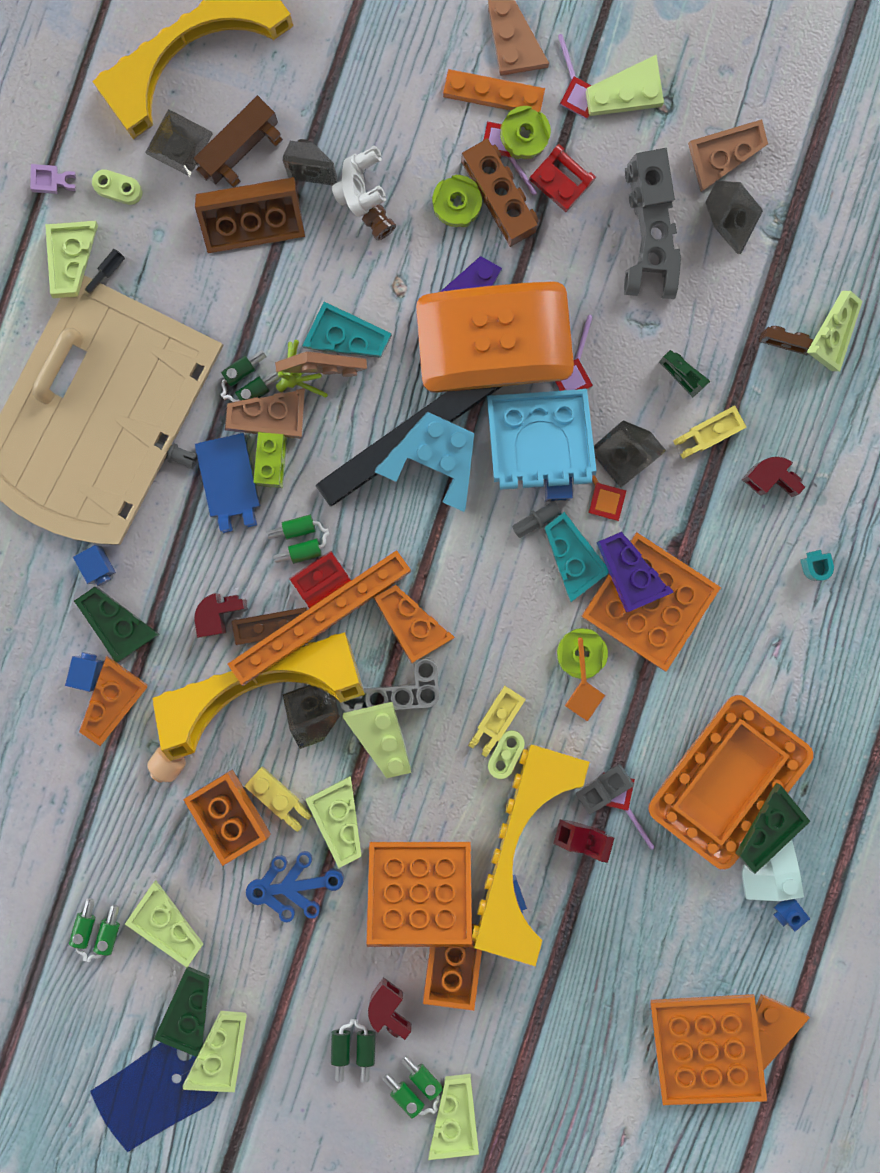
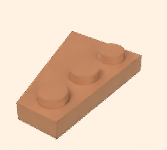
(513, 39)
(321, 363)

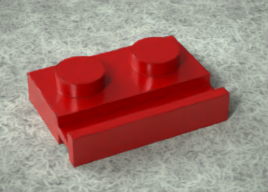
(320, 579)

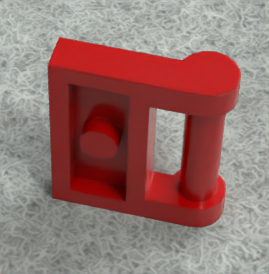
(557, 184)

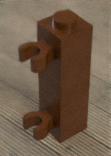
(236, 140)

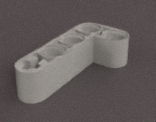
(413, 690)

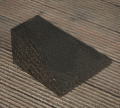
(178, 142)
(308, 163)
(733, 213)
(627, 451)
(310, 714)

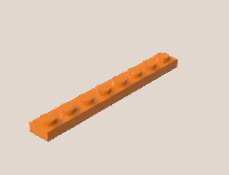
(319, 618)

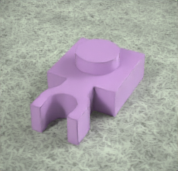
(47, 180)

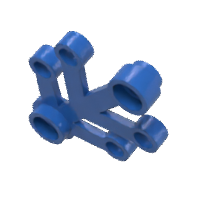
(290, 887)

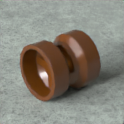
(379, 222)

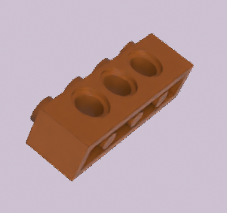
(488, 155)

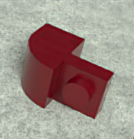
(771, 471)
(209, 614)
(584, 839)
(382, 1009)

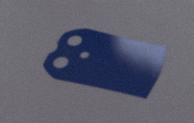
(145, 1099)

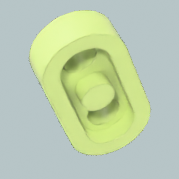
(115, 187)
(507, 754)

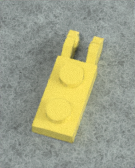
(712, 431)
(498, 718)
(277, 797)

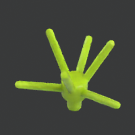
(292, 379)

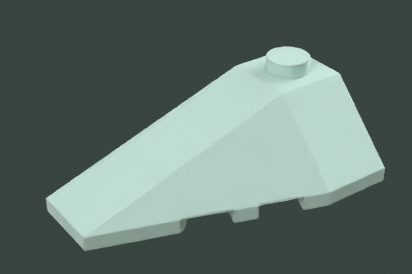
(776, 879)

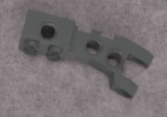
(652, 207)

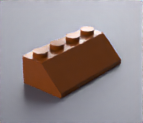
(250, 215)

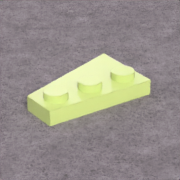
(628, 90)
(68, 255)
(835, 333)
(381, 737)
(337, 820)
(164, 926)
(220, 1055)
(455, 1122)

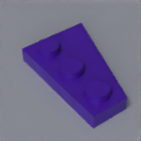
(478, 274)
(631, 575)

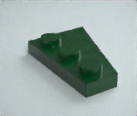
(114, 624)
(772, 829)
(186, 1014)

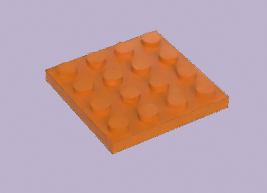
(661, 626)
(419, 894)
(708, 1050)

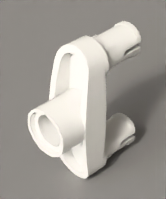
(352, 186)

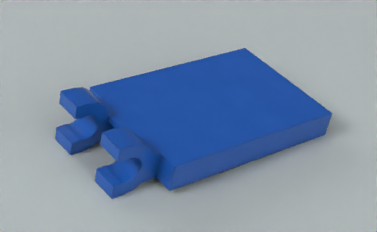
(228, 480)

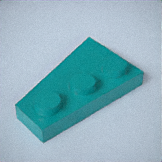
(574, 556)

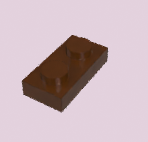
(778, 337)

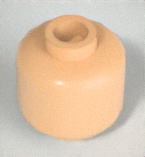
(163, 769)

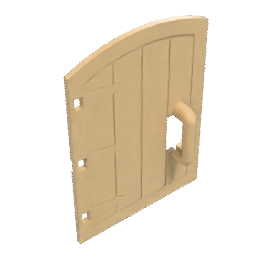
(89, 453)

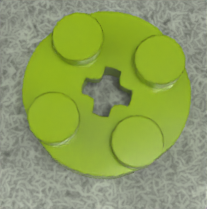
(531, 120)
(451, 188)
(593, 644)

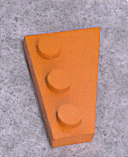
(410, 624)
(110, 701)
(776, 1026)

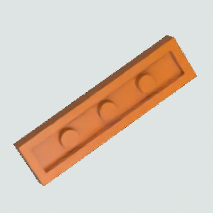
(491, 91)

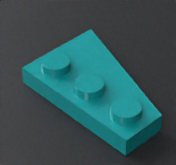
(345, 333)

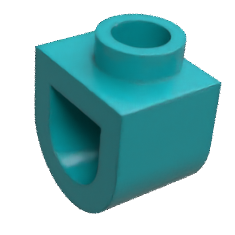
(817, 565)

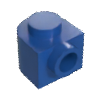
(790, 913)

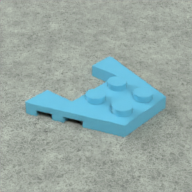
(437, 446)

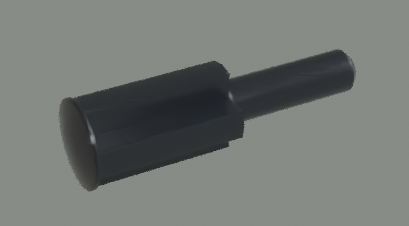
(105, 269)

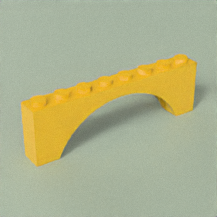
(132, 81)
(187, 711)
(502, 924)

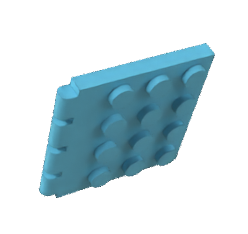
(541, 438)

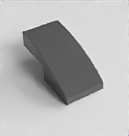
(604, 788)

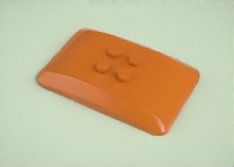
(494, 336)
(727, 779)

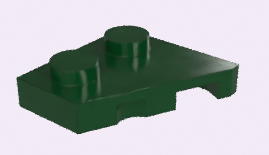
(684, 373)

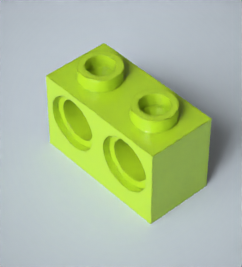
(270, 460)

